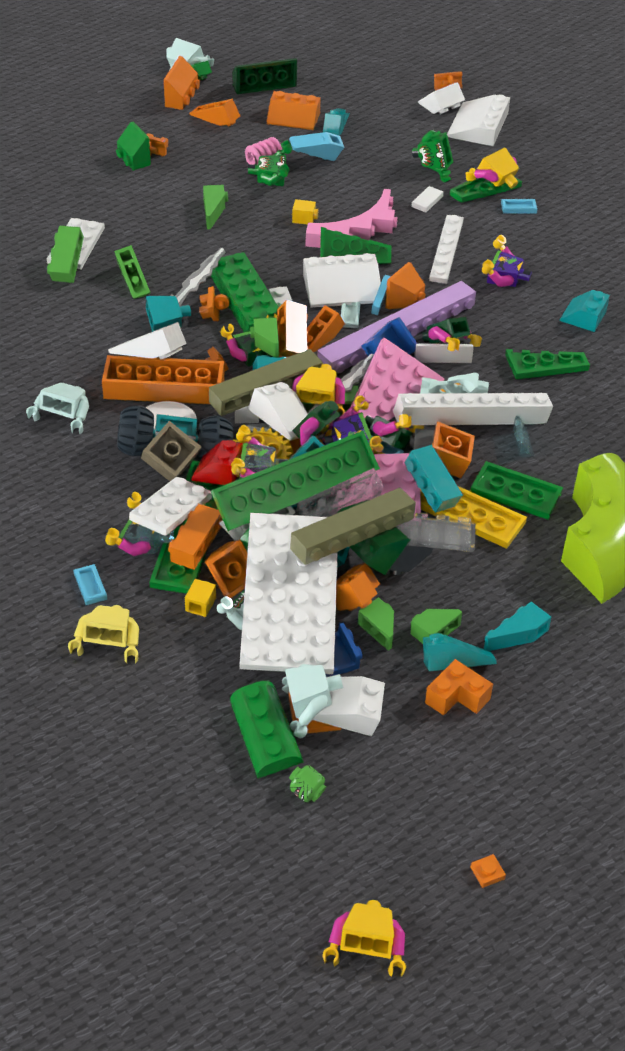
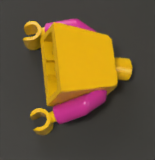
(496, 168)
(319, 386)
(368, 931)

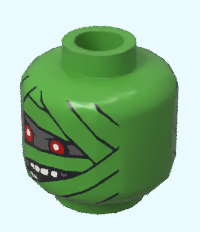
(307, 783)

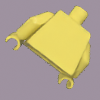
(107, 627)

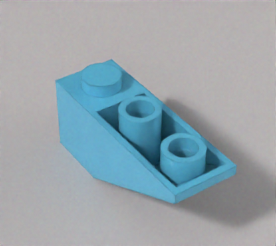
(321, 145)

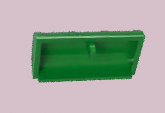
(265, 728)

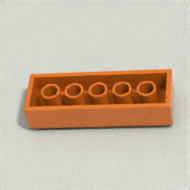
(160, 379)

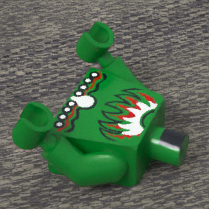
(435, 153)
(272, 169)

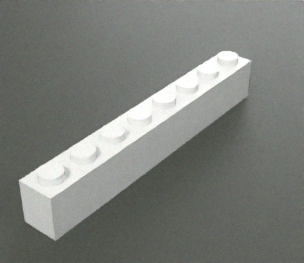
(474, 408)

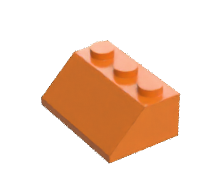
(180, 84)
(293, 110)

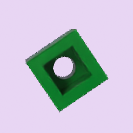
(203, 69)

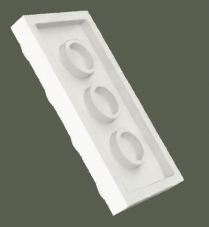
(91, 232)
(170, 505)

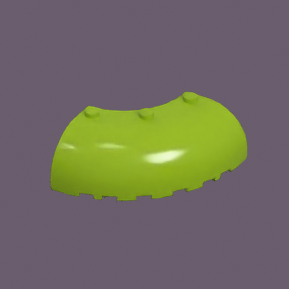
(597, 541)

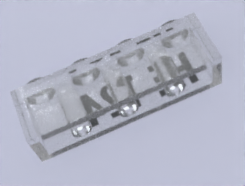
(350, 492)

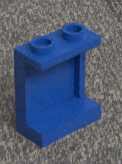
(395, 332)
(346, 654)

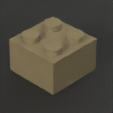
(170, 451)

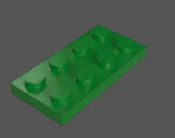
(516, 490)

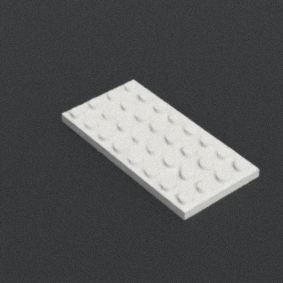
(285, 602)

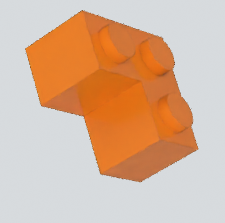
(356, 588)
(459, 685)

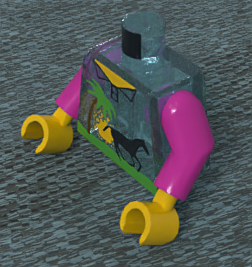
(254, 455)
(136, 538)

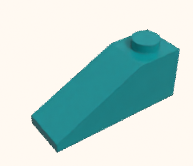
(443, 650)

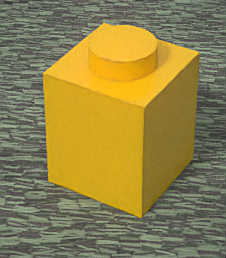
(304, 212)
(200, 597)

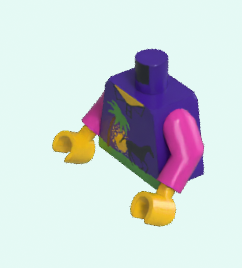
(505, 267)
(351, 423)

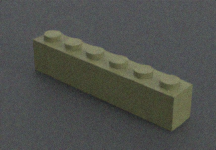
(238, 391)
(352, 526)

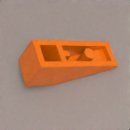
(218, 113)
(323, 328)

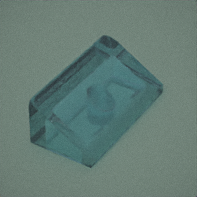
(522, 438)

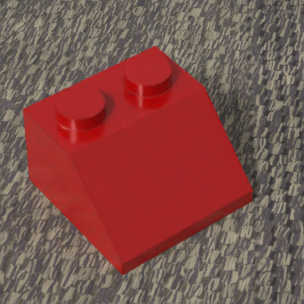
(216, 463)

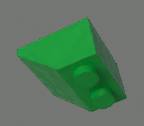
(134, 147)

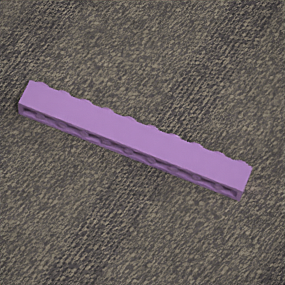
(416, 317)

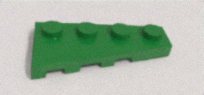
(478, 188)
(339, 244)
(536, 365)

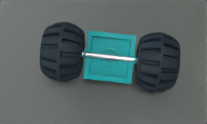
(137, 430)

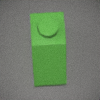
(266, 335)
(435, 621)
(378, 622)

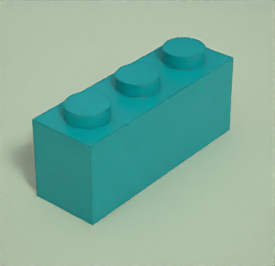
(433, 478)

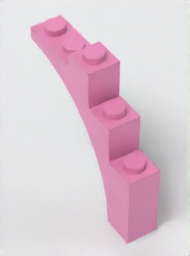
(377, 219)

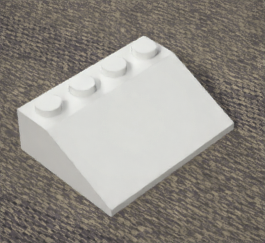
(480, 119)
(341, 279)
(154, 344)

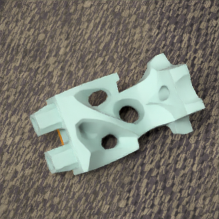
(458, 384)

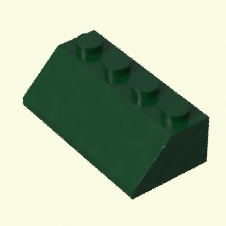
(265, 76)
(382, 549)

